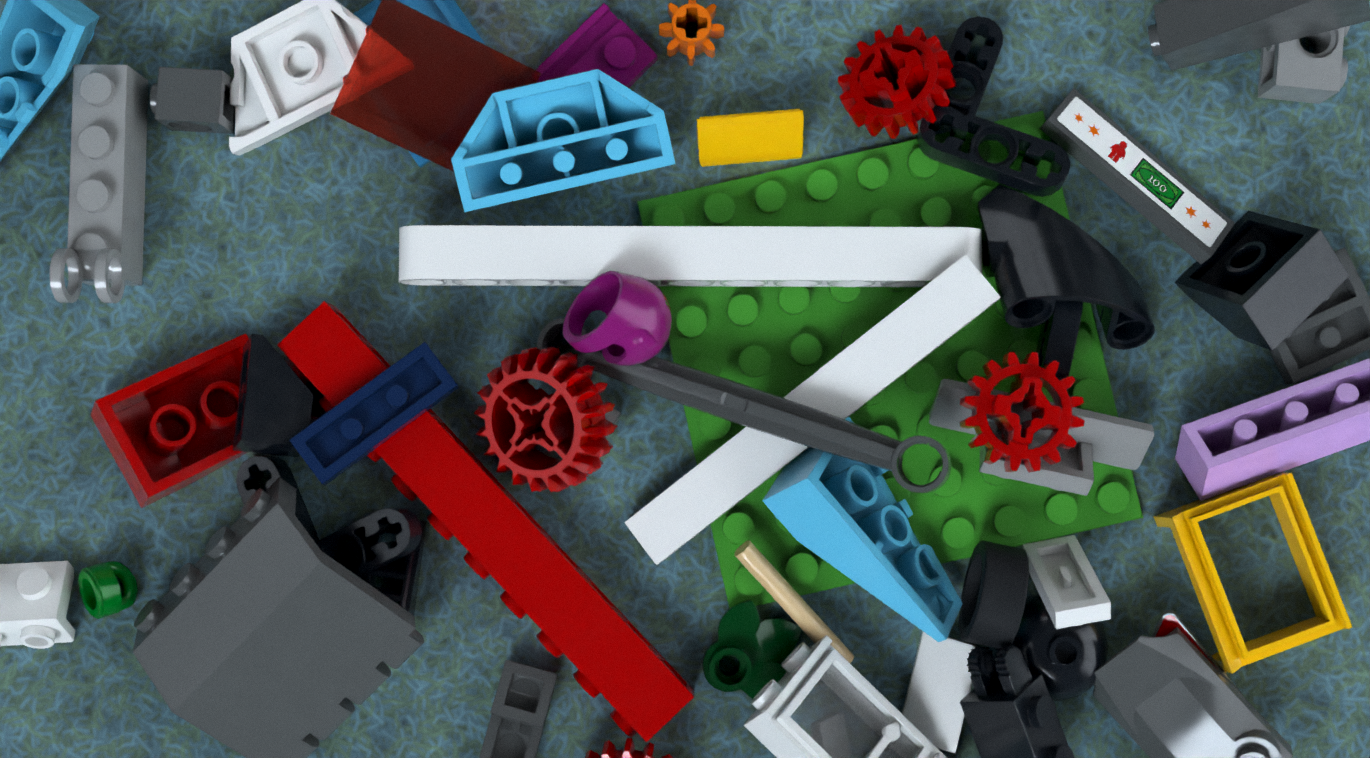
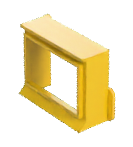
(1306, 552)

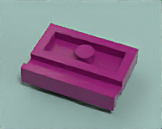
(604, 45)

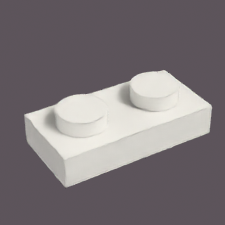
(1067, 582)

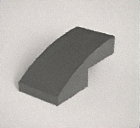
(518, 712)

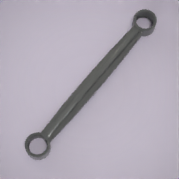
(761, 411)

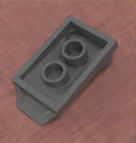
(1182, 704)

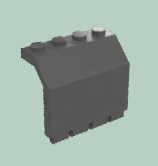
(270, 635)

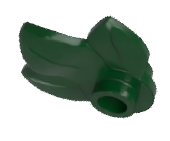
(757, 646)

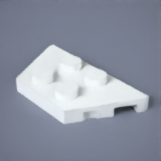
(290, 69)

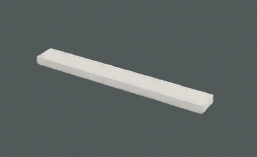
(836, 389)

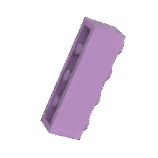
(1276, 431)

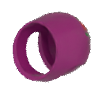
(635, 322)

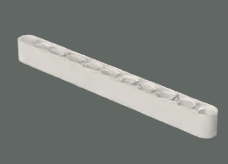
(683, 255)

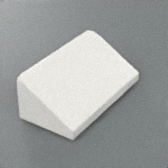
(937, 687)

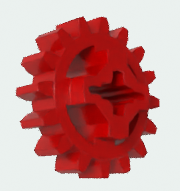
(922, 81)
(1025, 388)

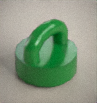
(101, 589)

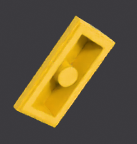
(750, 137)

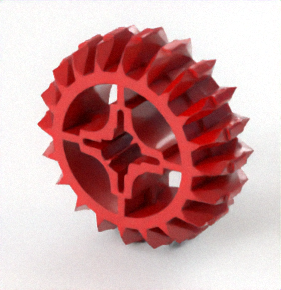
(571, 425)

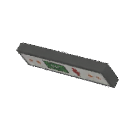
(1137, 176)

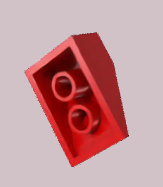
(174, 422)

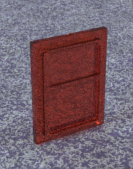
(422, 82)

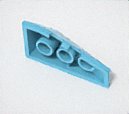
(36, 57)
(860, 529)

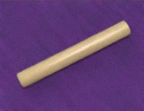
(787, 597)

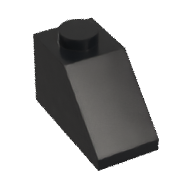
(270, 402)

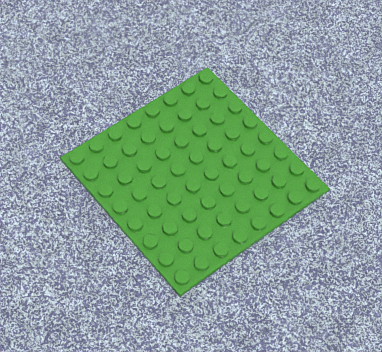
(788, 333)

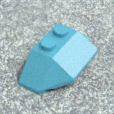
(558, 139)

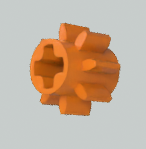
(706, 30)

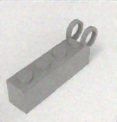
(104, 184)

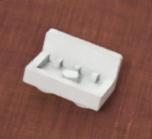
(35, 604)

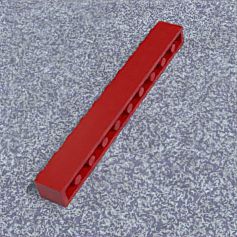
(499, 536)

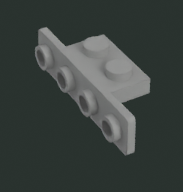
(1100, 440)

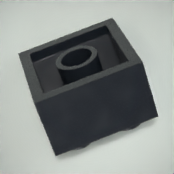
(1265, 278)

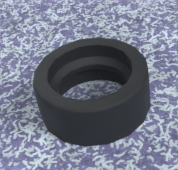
(994, 594)

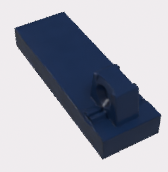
(374, 414)

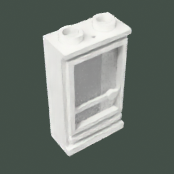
(831, 712)

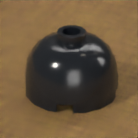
(1062, 655)

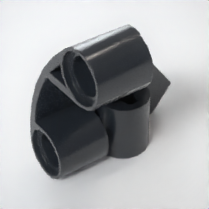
(1050, 259)

